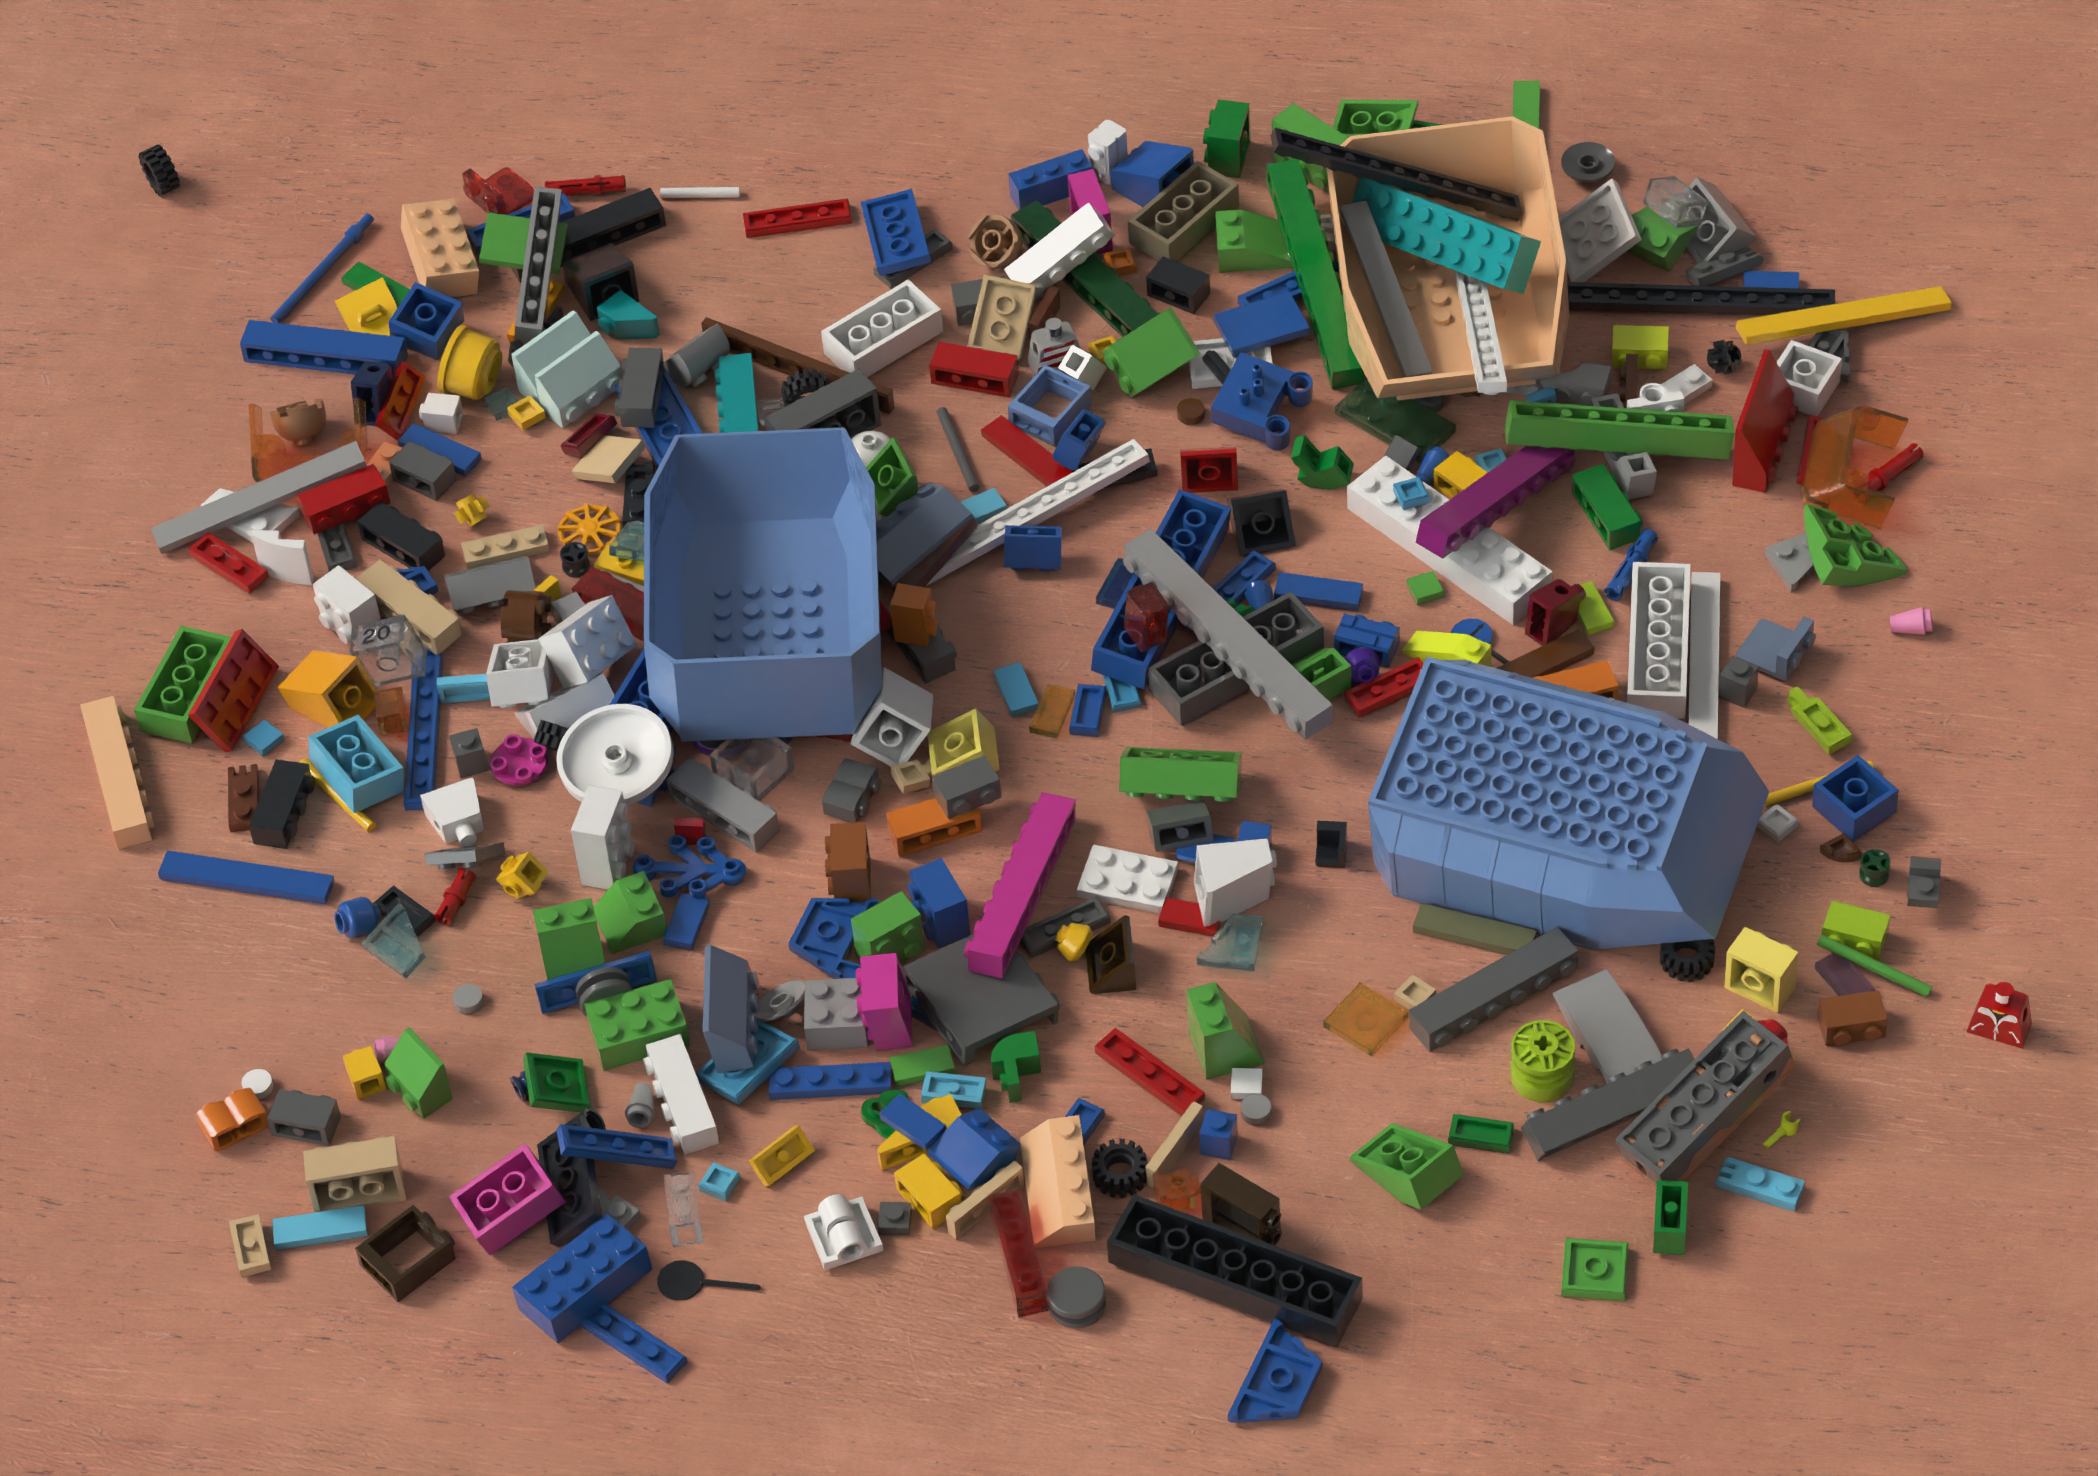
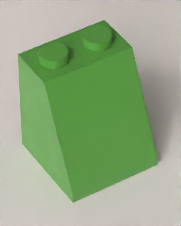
(1150, 352)
(568, 937)
(1220, 1031)

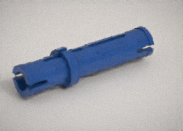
(1636, 553)

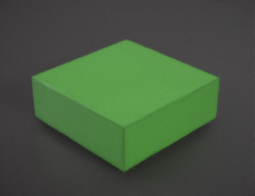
(1425, 588)

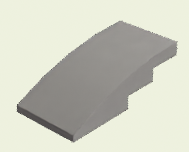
(1606, 1025)

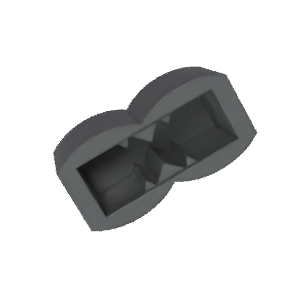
(851, 790)

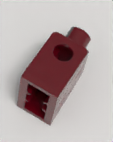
(1552, 610)

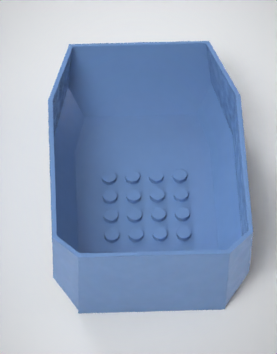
(762, 585)
(1560, 810)

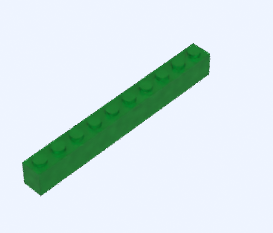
(1314, 270)

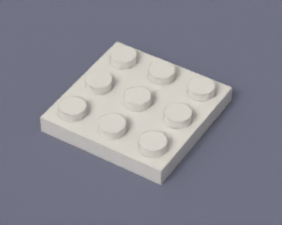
(1597, 231)

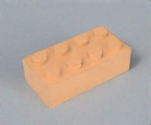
(440, 247)

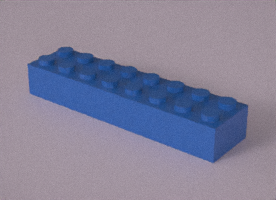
(1195, 532)

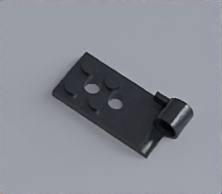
(581, 1193)

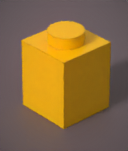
(364, 1072)

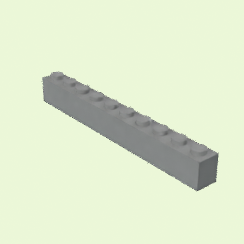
(1229, 635)

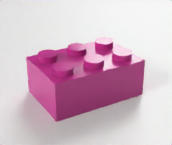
(885, 1002)
(507, 1199)

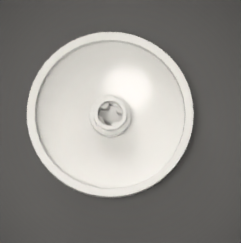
(616, 750)

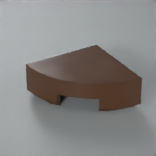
(1841, 849)

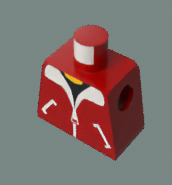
(2002, 1015)

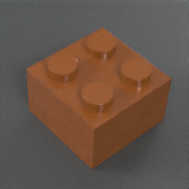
(848, 861)

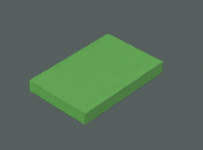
(506, 242)

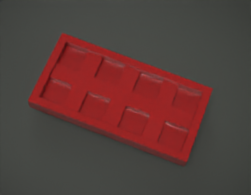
(233, 690)

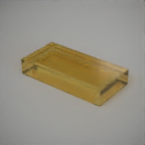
(1052, 711)

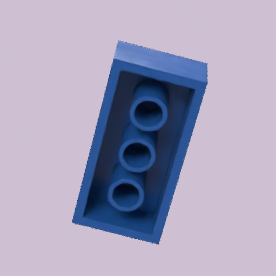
(582, 1278)

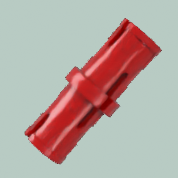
(454, 896)

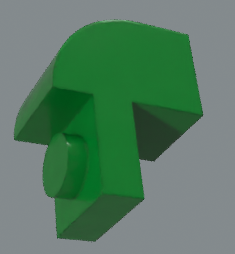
(1321, 469)
(1013, 1058)

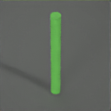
(1874, 965)

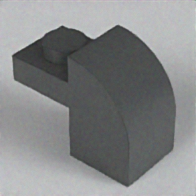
(1924, 882)

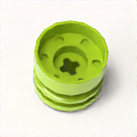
(1542, 1061)

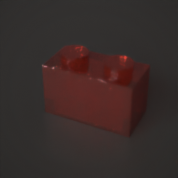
(1146, 616)

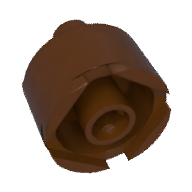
(525, 615)

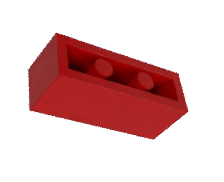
(974, 369)
(343, 498)

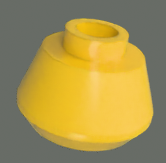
(1073, 940)

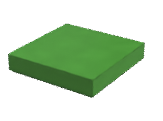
(1594, 1269)

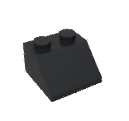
(1261, 521)

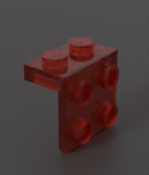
(500, 192)

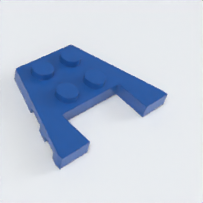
(826, 935)

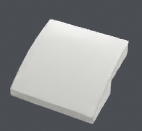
(283, 558)

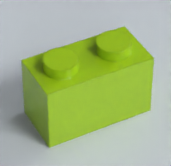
(1857, 928)

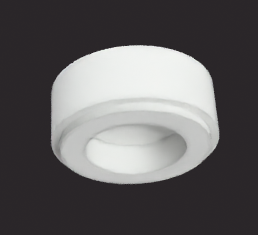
(259, 1081)

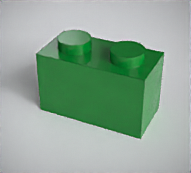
(1670, 1217)

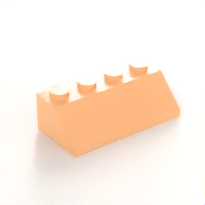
(1057, 1183)

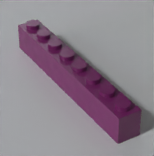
(1492, 497)

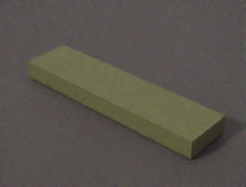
(1471, 929)

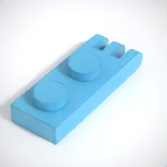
(1760, 1183)

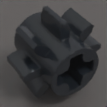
(1724, 356)

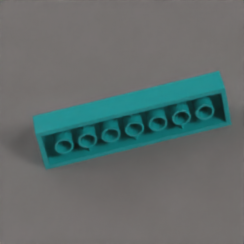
(1449, 236)

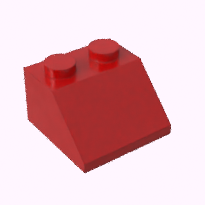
(1209, 469)

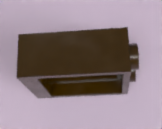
(1240, 1205)
(375, 1247)

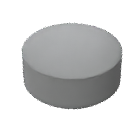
(467, 998)
(1255, 1109)

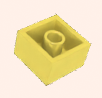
(1761, 969)

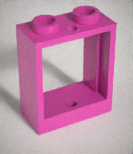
(1084, 189)

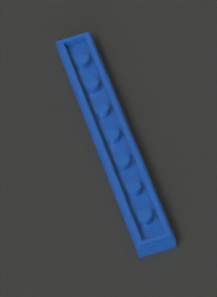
(423, 733)

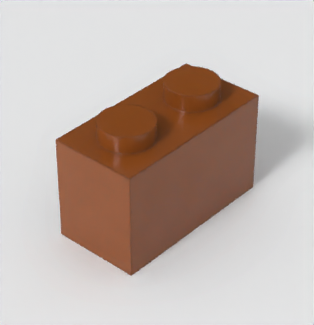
(1852, 1018)

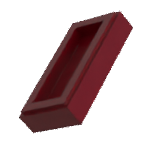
(588, 434)

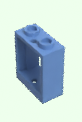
(1039, 424)

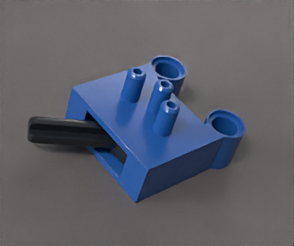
(1253, 395)

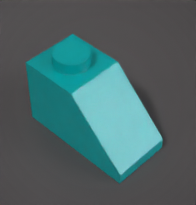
(627, 318)

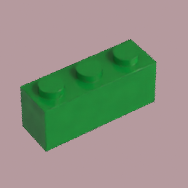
(1606, 506)

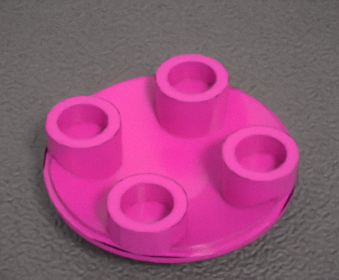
(518, 761)

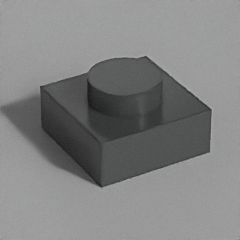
(894, 1218)

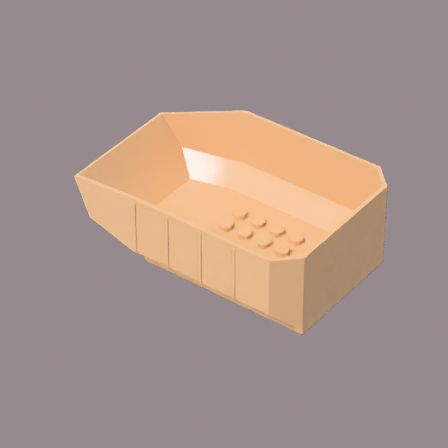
(1528, 325)

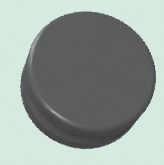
(601, 984)
(1076, 1297)

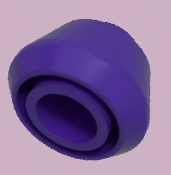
(1364, 665)

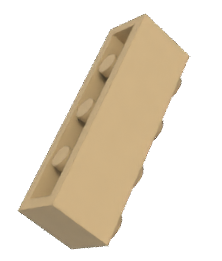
(400, 596)

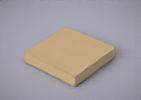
(608, 459)

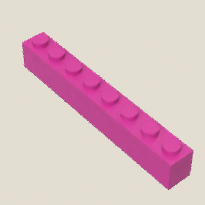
(1021, 885)

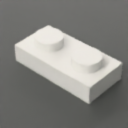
(1690, 381)

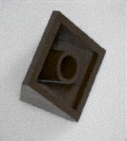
(1111, 959)

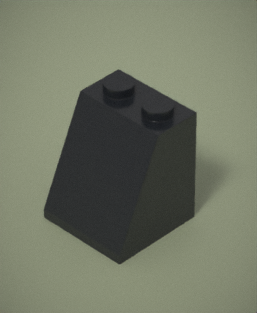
(599, 276)

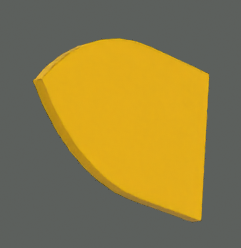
(368, 308)

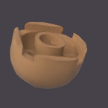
(995, 241)
(300, 421)

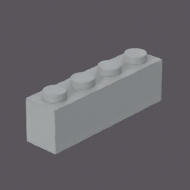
(723, 804)

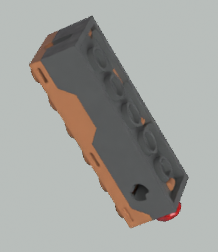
(1708, 1100)

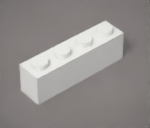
(1062, 249)
(681, 1094)

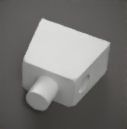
(454, 812)

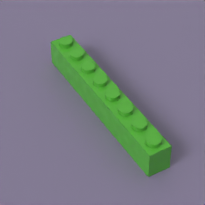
(1619, 429)

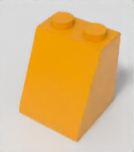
(329, 688)

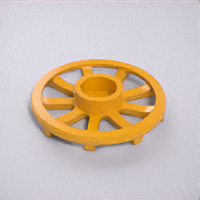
(589, 528)

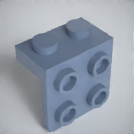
(1776, 647)

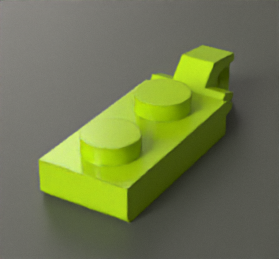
(1818, 721)

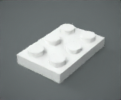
(1202, 376)
(1127, 879)

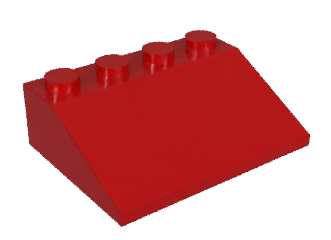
(1763, 426)

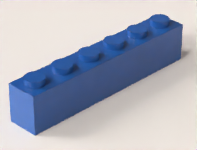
(319, 347)

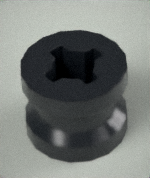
(575, 559)

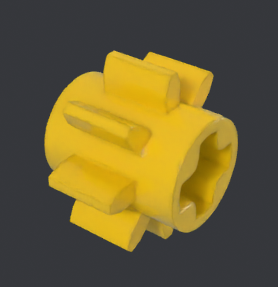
(471, 509)

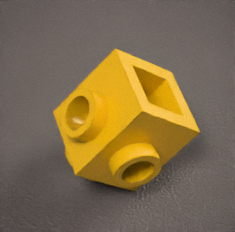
(522, 875)

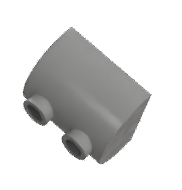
(697, 357)

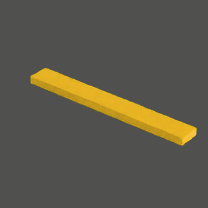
(1843, 315)

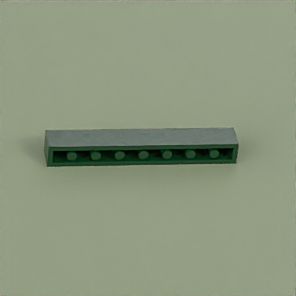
(1092, 279)

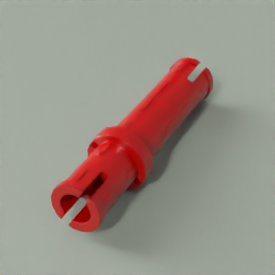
(589, 185)
(1880, 477)

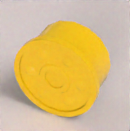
(469, 364)

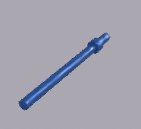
(351, 237)

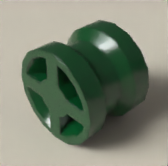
(1879, 863)

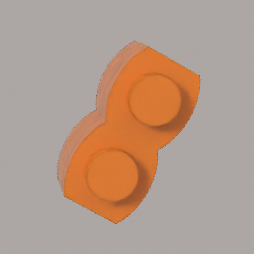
(232, 1119)

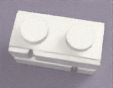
(1107, 149)

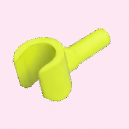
(1786, 1128)

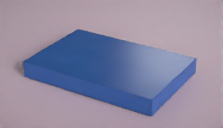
(1261, 324)

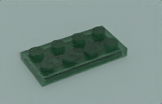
(1389, 417)

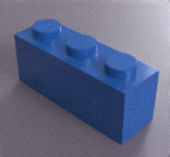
(1046, 180)

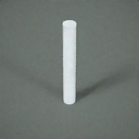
(700, 192)

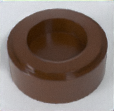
(1190, 411)

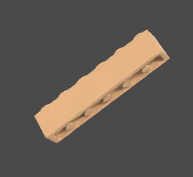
(116, 772)

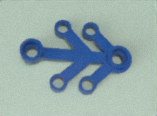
(725, 870)

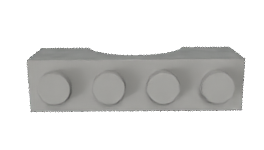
(1575, 386)
(1632, 471)

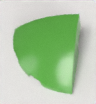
(1846, 553)

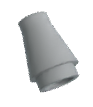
(640, 1107)

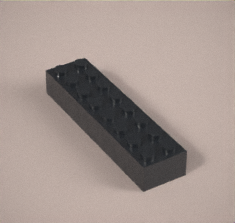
(1235, 1270)

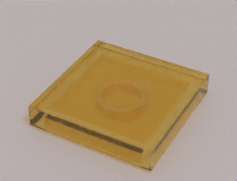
(1365, 1019)

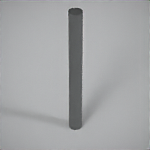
(958, 449)

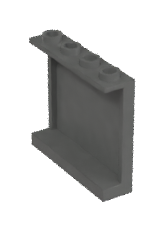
(976, 1007)

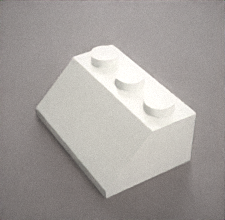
(567, 704)

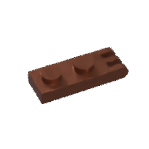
(242, 797)

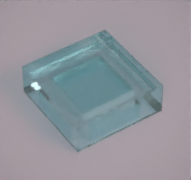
(499, 402)

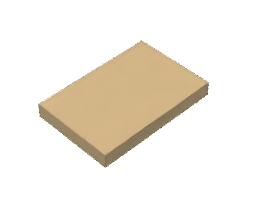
(1002, 315)

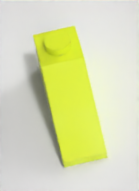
(1448, 647)

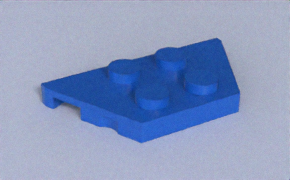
(1277, 1379)

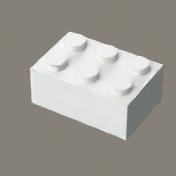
(588, 642)
(519, 674)
(602, 837)

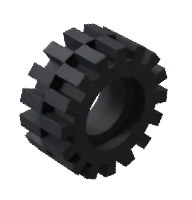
(159, 170)
(802, 384)
(549, 735)
(1688, 966)
(1119, 1154)

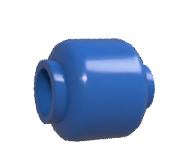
(357, 917)

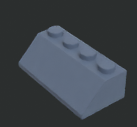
(917, 530)
(729, 1010)

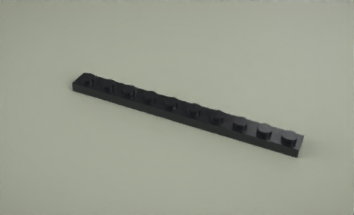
(1395, 174)
(1694, 298)

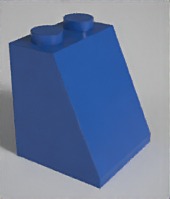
(1150, 170)

